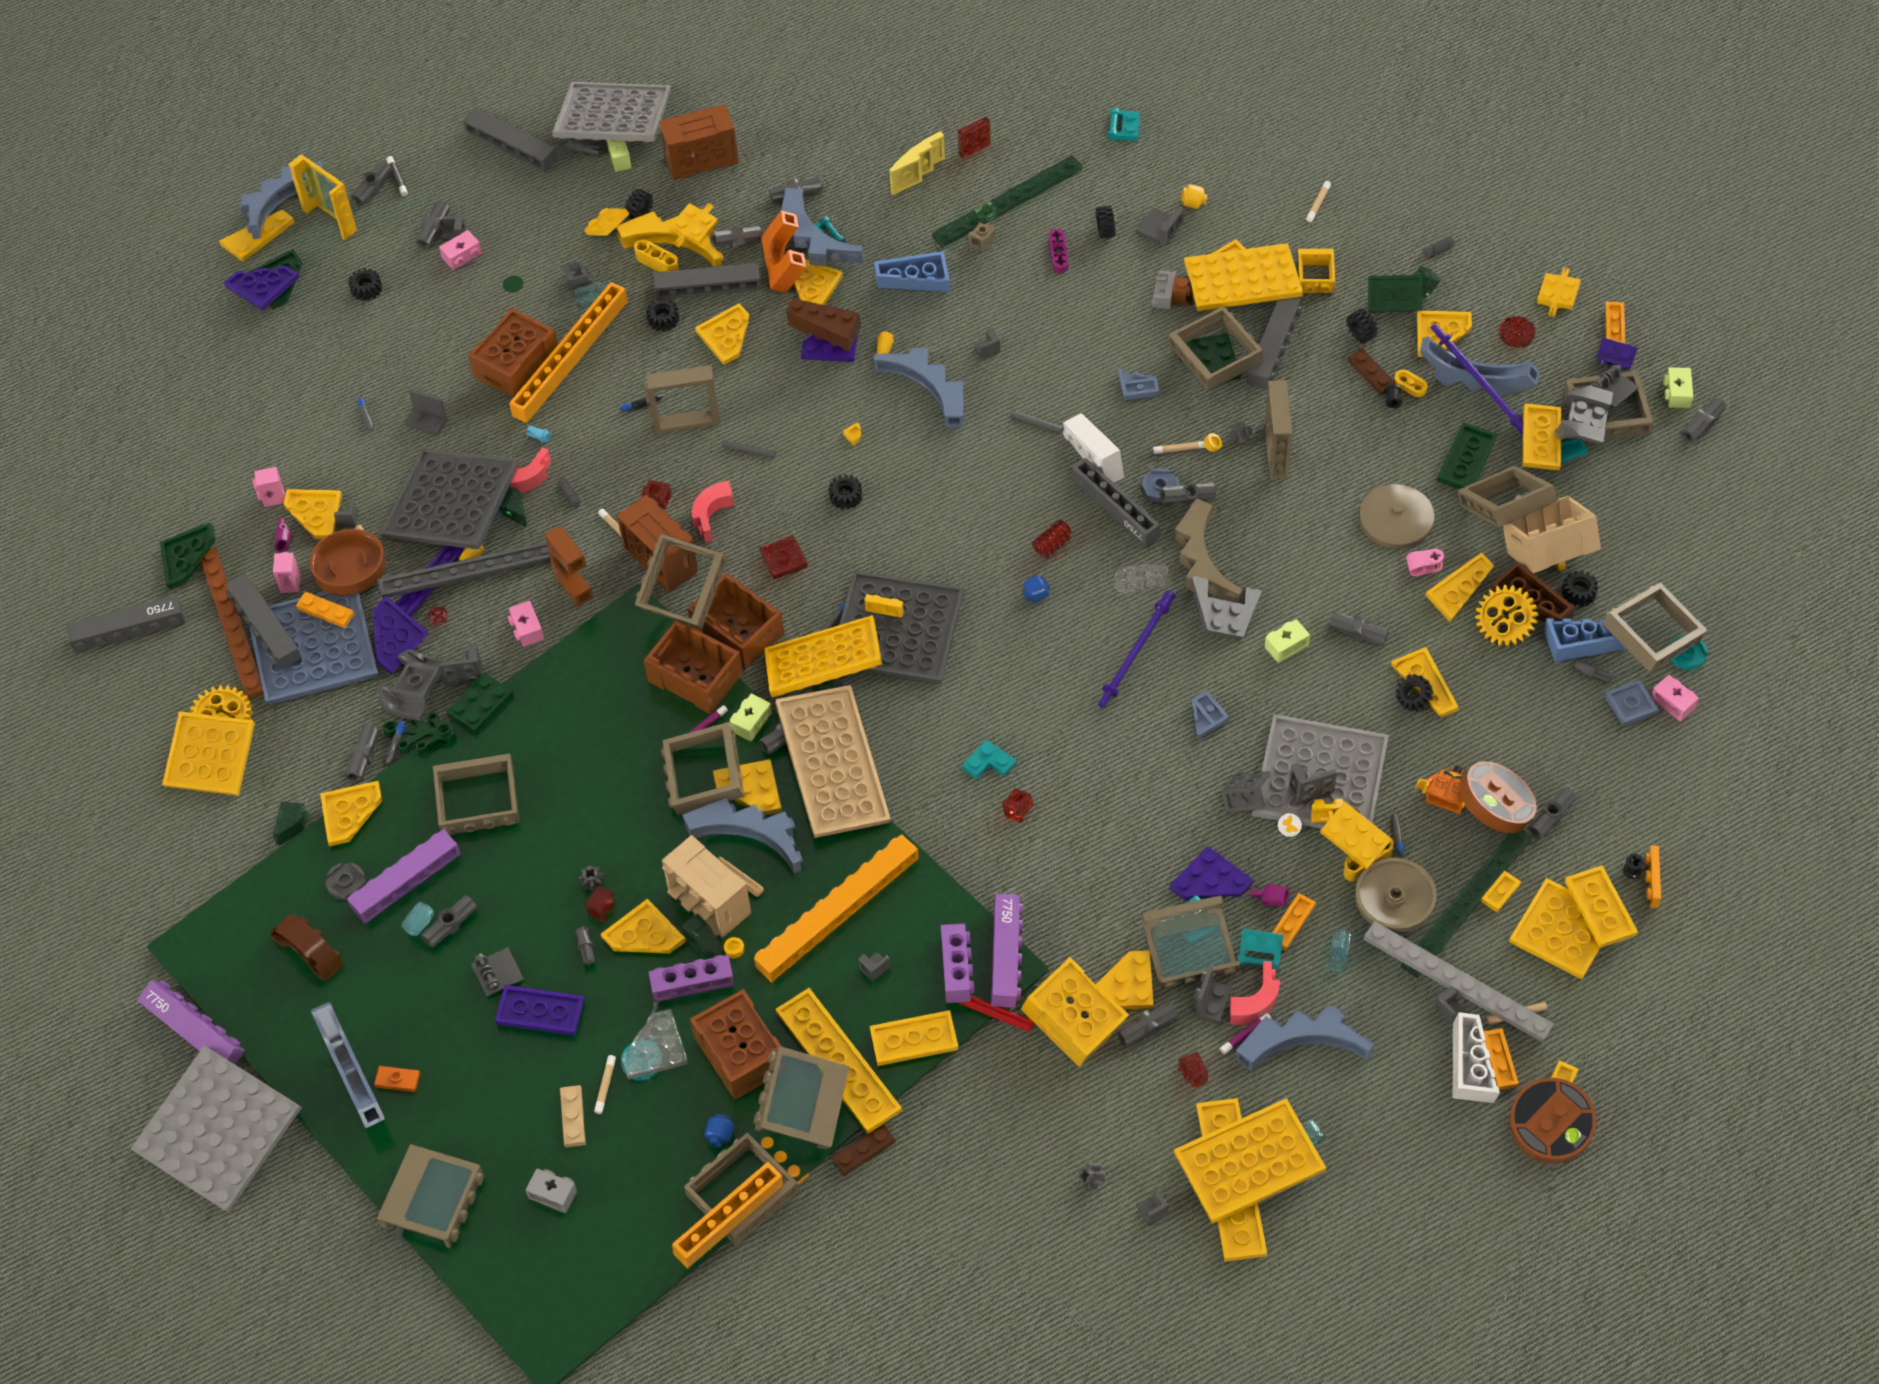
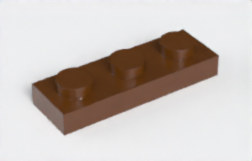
(1370, 371)
(863, 1150)

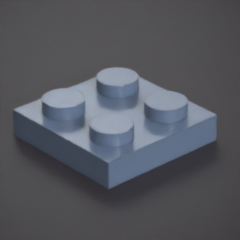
(1631, 703)

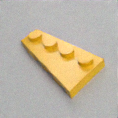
(244, 246)
(1458, 587)
(1422, 664)

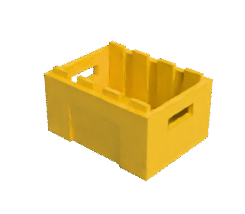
(1063, 1021)

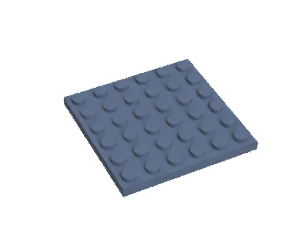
(328, 652)

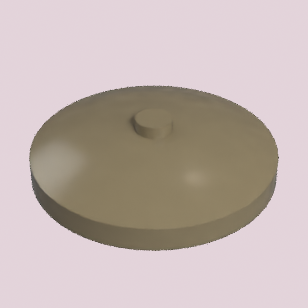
(1396, 516)
(1396, 894)

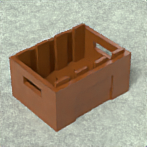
(699, 141)
(512, 368)
(641, 528)
(749, 614)
(689, 648)
(737, 1067)

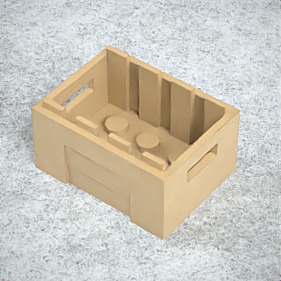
(1552, 535)
(706, 886)

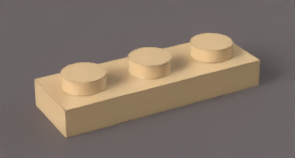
(572, 1116)

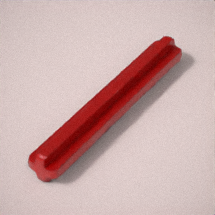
(999, 1013)

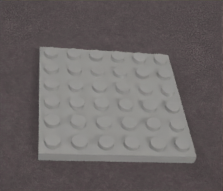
(612, 111)
(1319, 749)
(216, 1128)

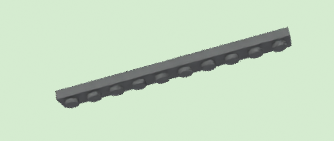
(463, 570)

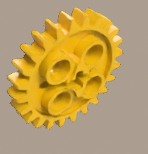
(1497, 601)
(228, 700)

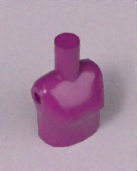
(282, 536)
(1272, 895)

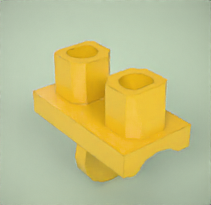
(1323, 812)

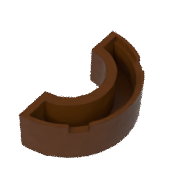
(308, 944)

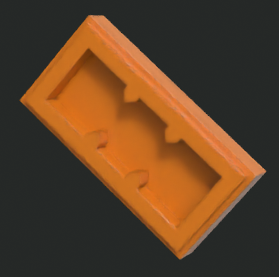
(397, 1079)

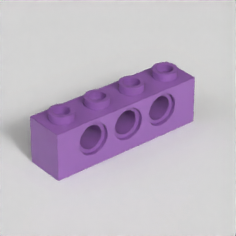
(956, 963)
(686, 986)

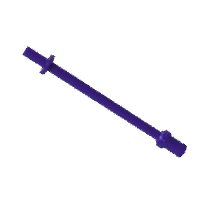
(1515, 419)
(1161, 607)

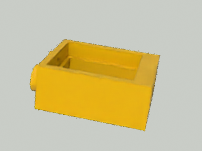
(1316, 257)

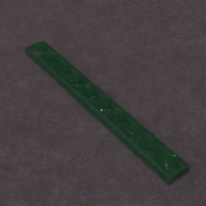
(1007, 201)
(1471, 895)

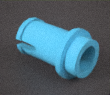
(542, 435)

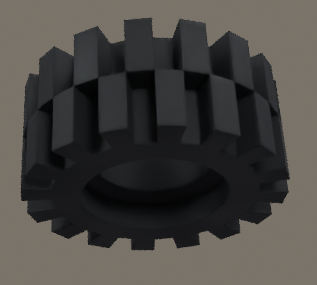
(639, 203)
(1105, 221)
(363, 277)
(662, 307)
(1362, 325)
(845, 500)
(1583, 580)
(1425, 696)

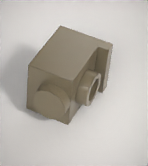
(982, 233)

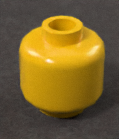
(1193, 196)

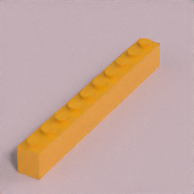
(568, 352)
(835, 908)

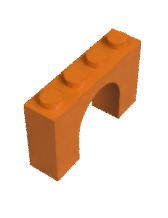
(781, 268)

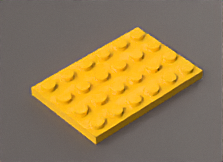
(1243, 277)
(822, 656)
(1249, 1160)

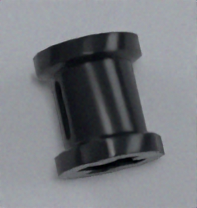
(1393, 396)
(1629, 867)

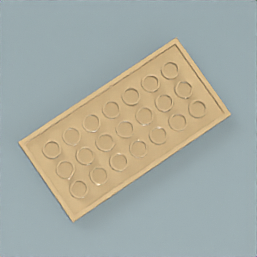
(832, 761)

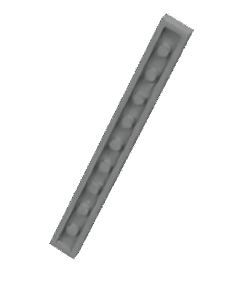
(1463, 983)

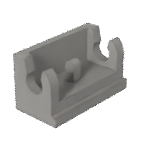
(1163, 290)

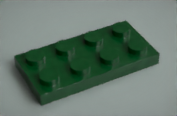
(1467, 456)

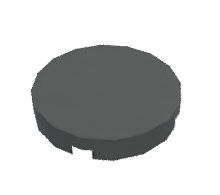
(344, 880)

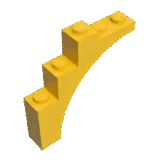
(656, 231)

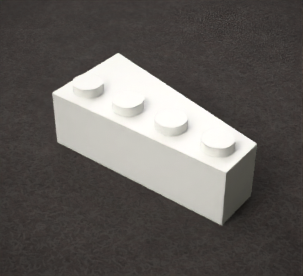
(1094, 446)
(1471, 1064)

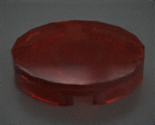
(1517, 331)

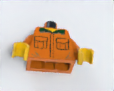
(1444, 789)

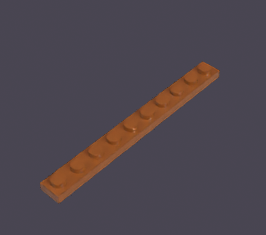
(232, 625)

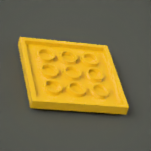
(208, 753)
(1556, 931)

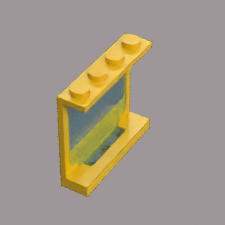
(321, 189)

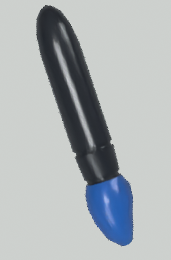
(638, 403)

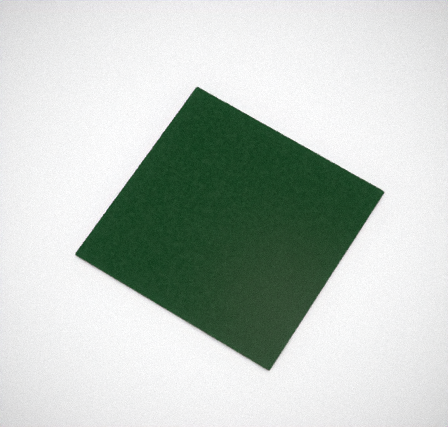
(588, 794)

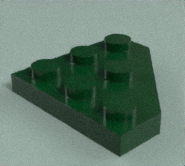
(287, 259)
(1213, 352)
(185, 552)

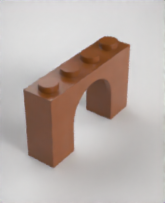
(566, 563)

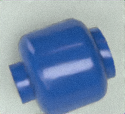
(1036, 588)
(719, 1130)

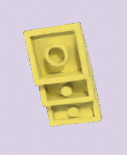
(917, 162)

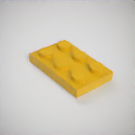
(1355, 835)

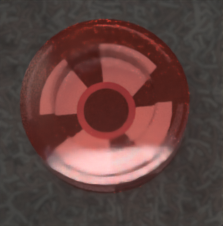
(438, 615)

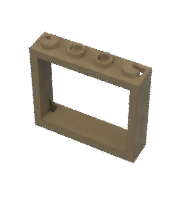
(1204, 324)
(679, 379)
(1624, 427)
(1279, 433)
(1474, 495)
(709, 588)
(1636, 645)
(695, 738)
(470, 769)
(725, 1159)

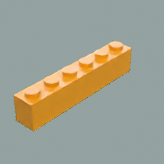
(727, 1215)

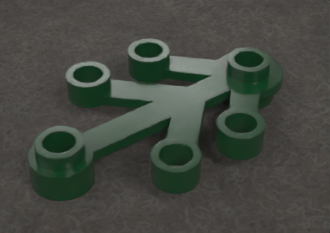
(442, 732)

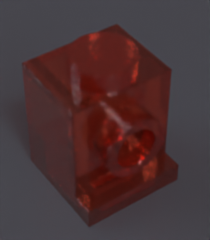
(658, 491)
(1017, 805)
(600, 903)
(1193, 1069)

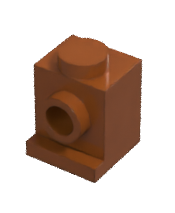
(1181, 291)

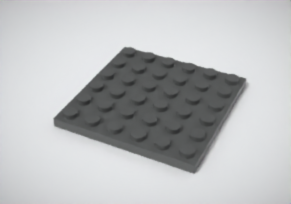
(450, 498)
(920, 640)

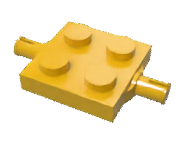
(693, 224)
(1558, 291)

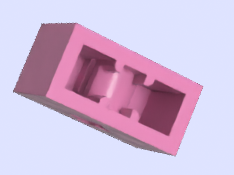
(460, 250)
(269, 487)
(286, 572)
(526, 624)
(1674, 698)

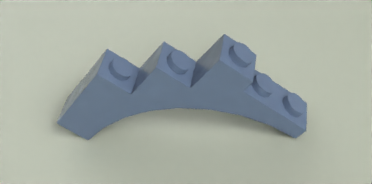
(260, 204)
(820, 246)
(933, 377)
(1503, 378)
(750, 822)
(1300, 1030)
(347, 1065)

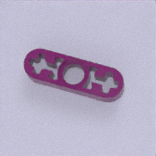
(1058, 256)

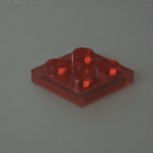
(974, 137)
(783, 557)

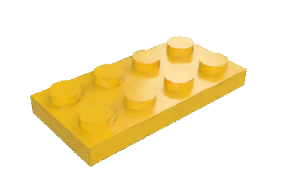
(1540, 442)
(1601, 906)
(913, 1038)

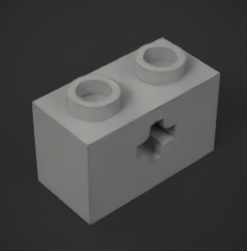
(556, 1198)

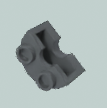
(576, 275)

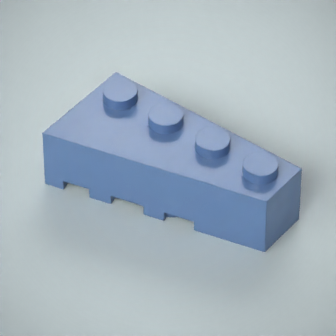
(915, 272)
(1579, 639)

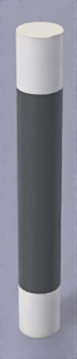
(397, 176)

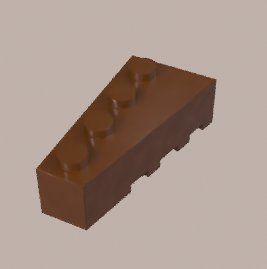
(824, 322)
(1548, 601)

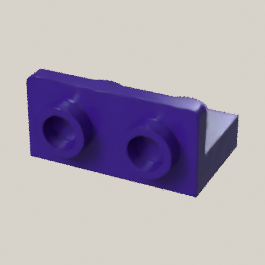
(1616, 353)

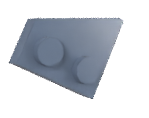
(1137, 385)
(1207, 714)

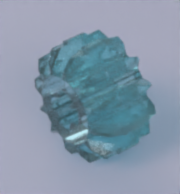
(417, 919)

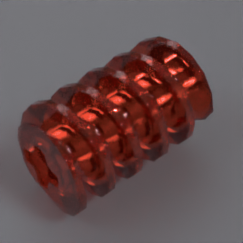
(1052, 538)

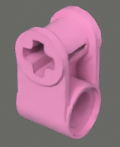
(1424, 562)

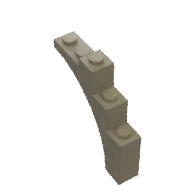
(1194, 554)

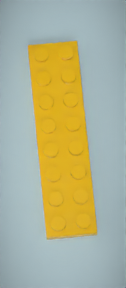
(823, 1038)
(1241, 1232)

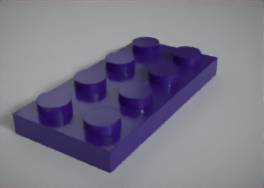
(539, 1010)

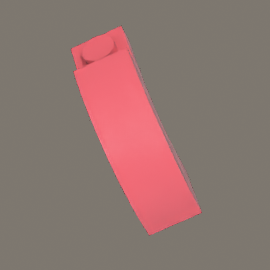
(533, 474)
(707, 502)
(1249, 1009)

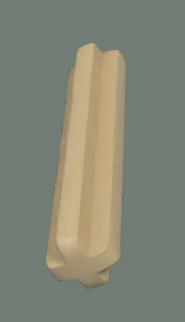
(752, 886)

